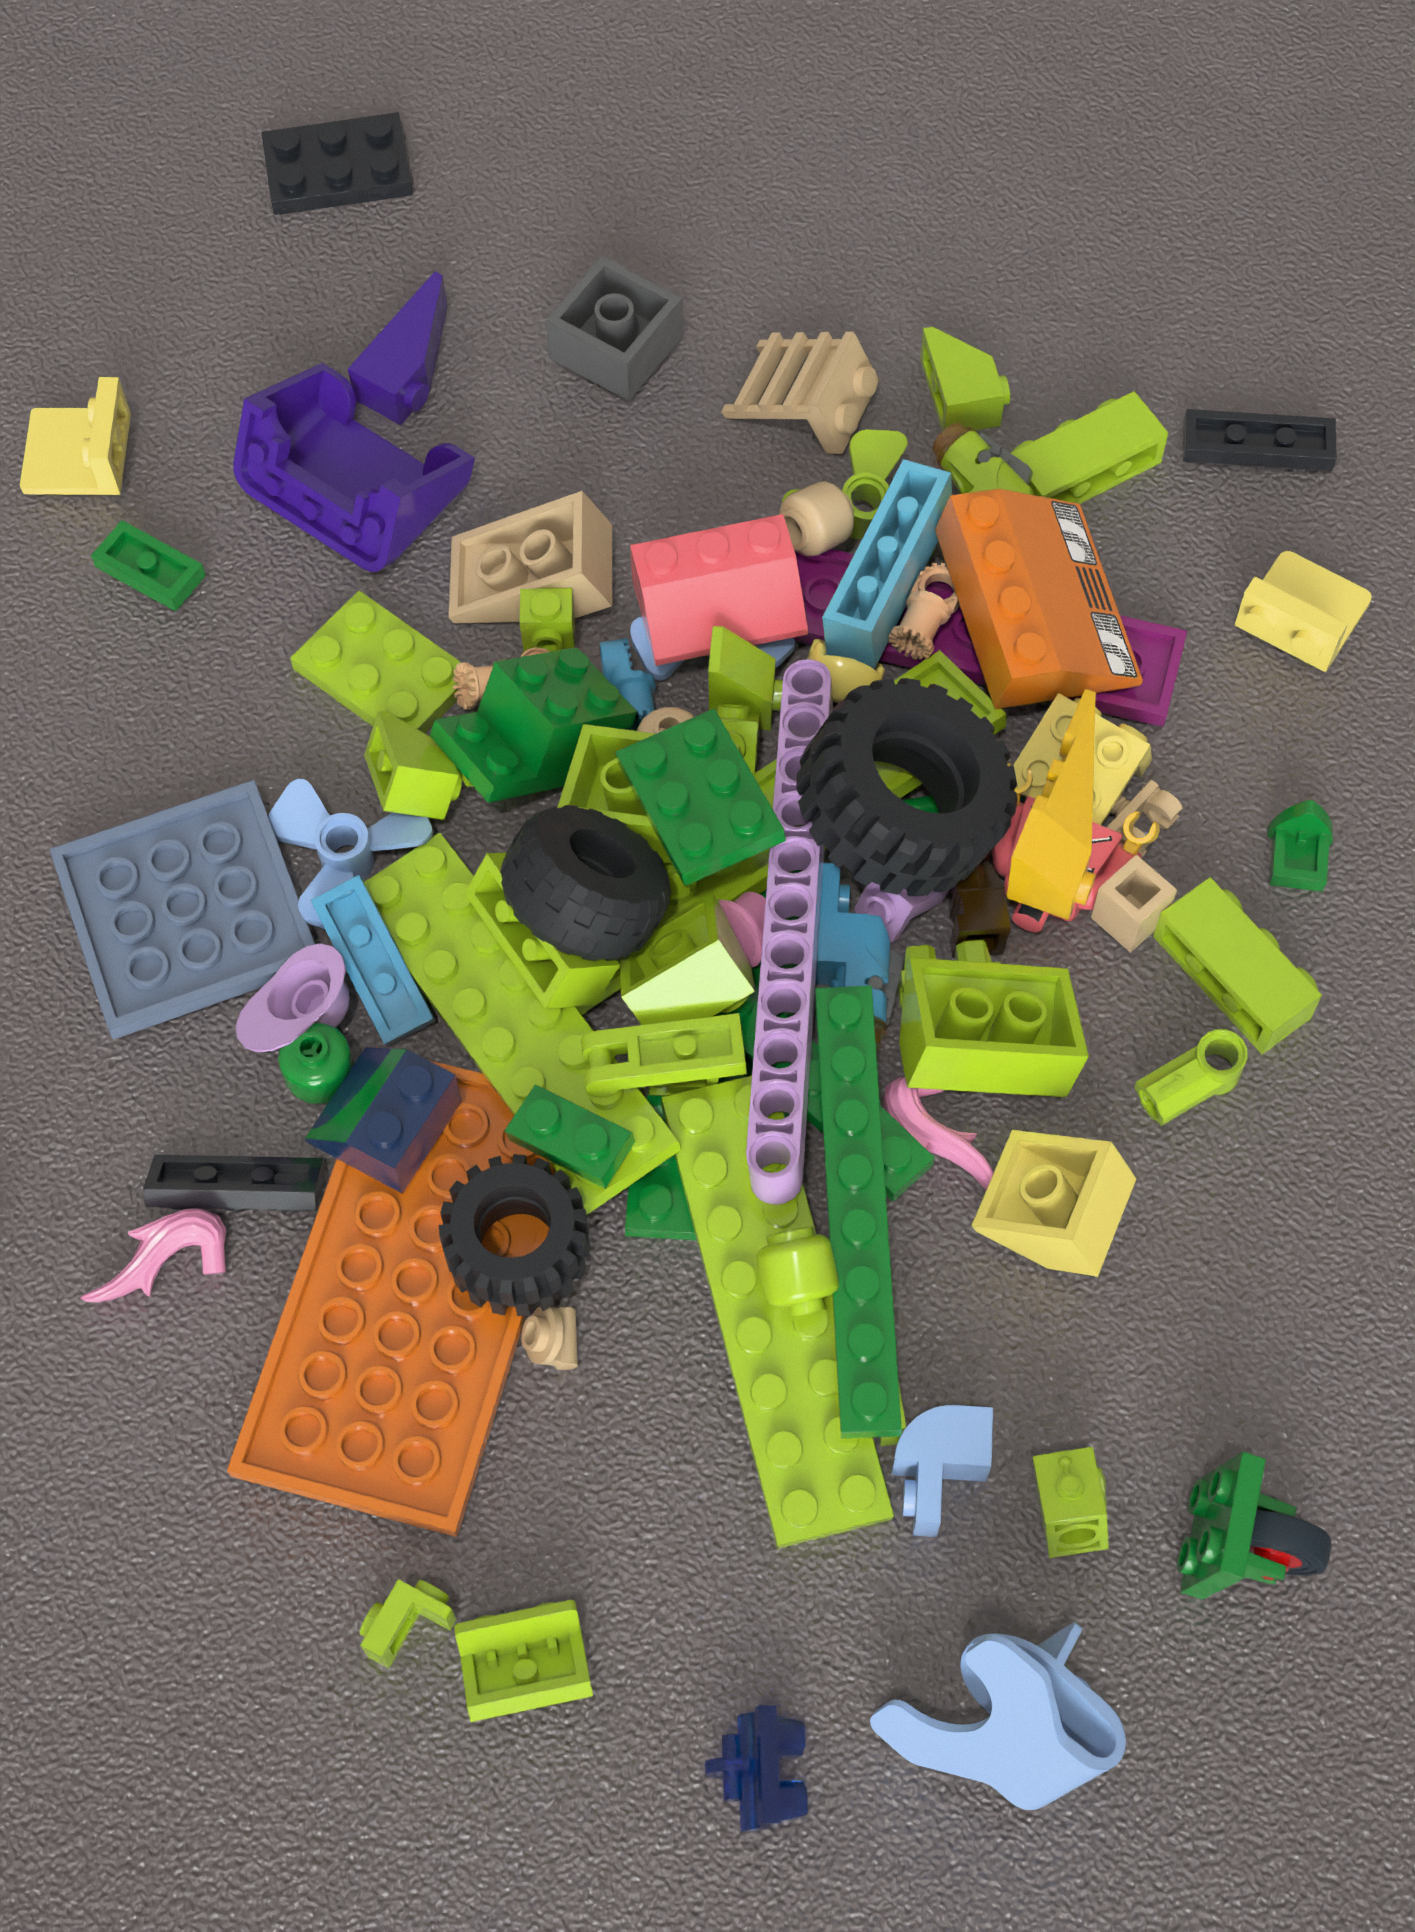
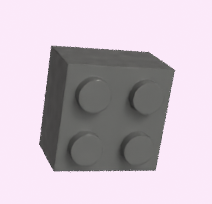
(615, 327)

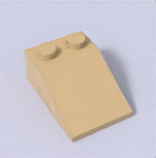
(543, 547)

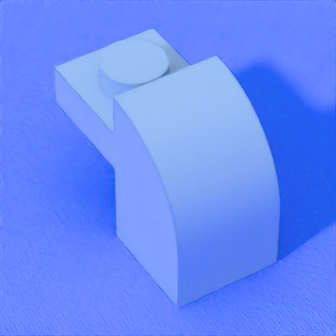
(938, 1446)

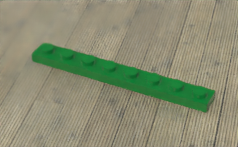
(857, 1214)

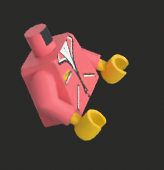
(1106, 857)

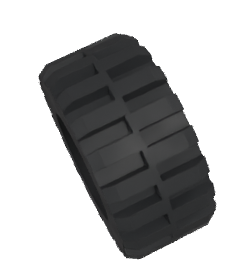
(875, 829)

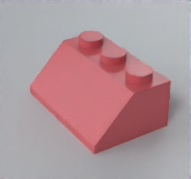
(722, 577)

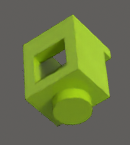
(547, 618)

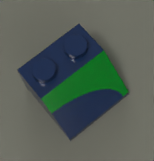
(387, 1114)

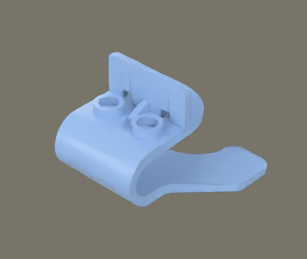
(1042, 1727)

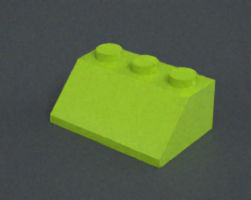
(990, 1028)

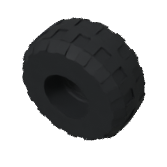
(585, 883)

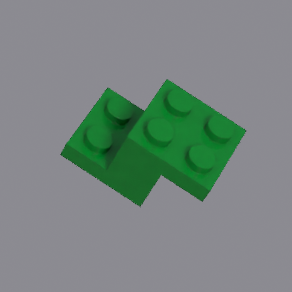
(530, 723)

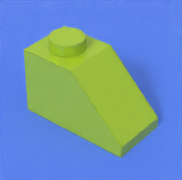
(962, 382)
(742, 676)
(410, 769)

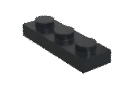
(1259, 439)
(234, 1182)

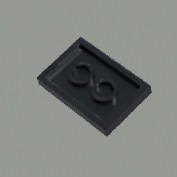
(336, 163)

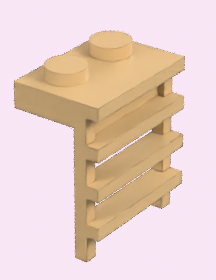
(827, 392)

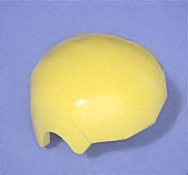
(844, 672)

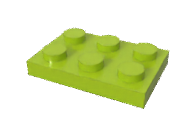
(379, 664)

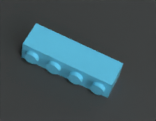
(886, 564)

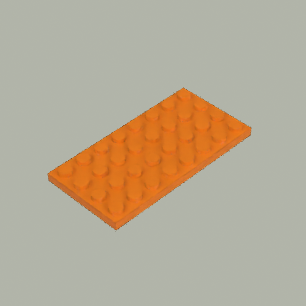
(379, 1359)

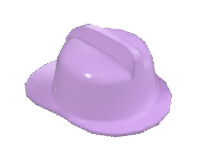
(301, 992)

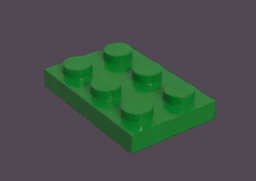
(700, 797)

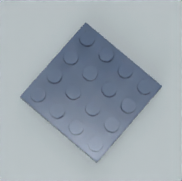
(181, 908)

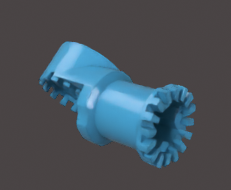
(633, 685)

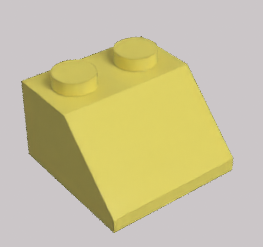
(1056, 1200)

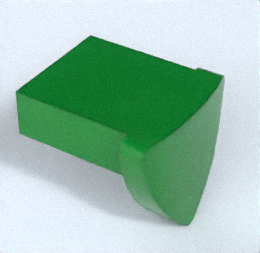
(1300, 847)

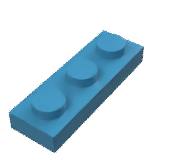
(373, 960)

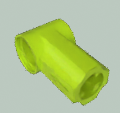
(1190, 1078)

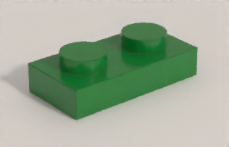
(148, 565)
(570, 1136)

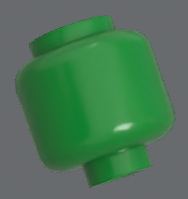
(316, 1063)

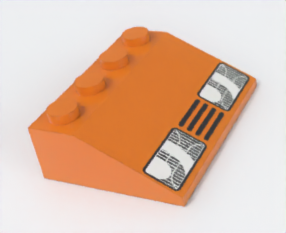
(1034, 597)

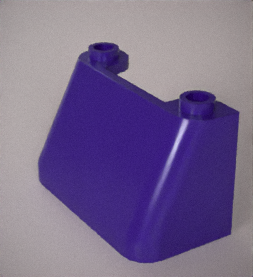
(336, 476)

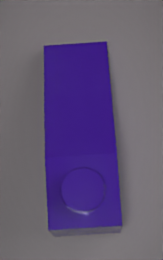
(399, 364)

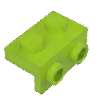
(523, 1660)

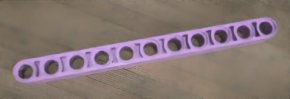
(804, 709)

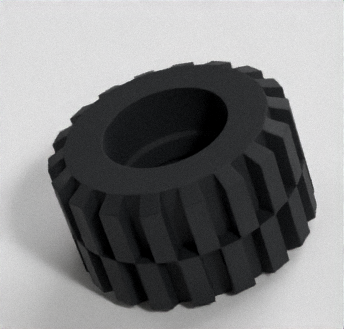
(504, 1192)

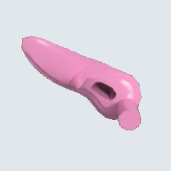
(953, 1145)
(158, 1243)

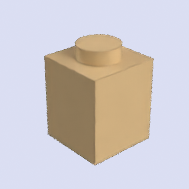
(1132, 903)

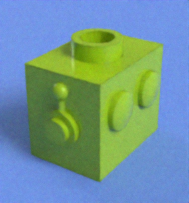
(1071, 1501)

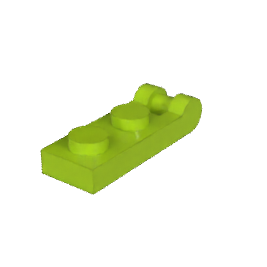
(663, 1053)

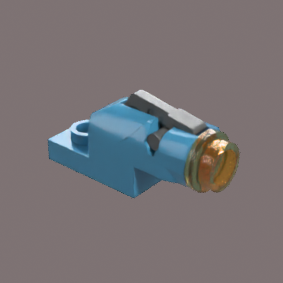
(856, 950)

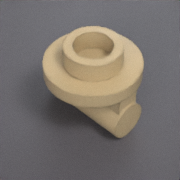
(551, 1337)

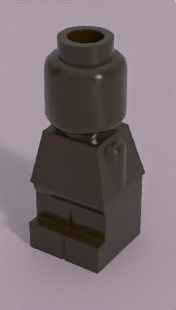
(980, 909)

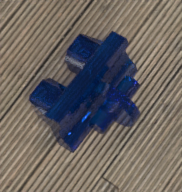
(752, 1769)

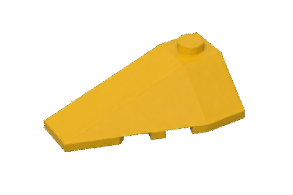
(1056, 840)

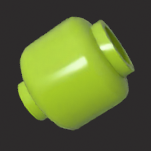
(797, 1270)

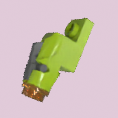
(979, 462)

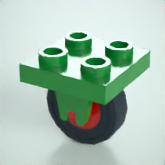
(1245, 1533)

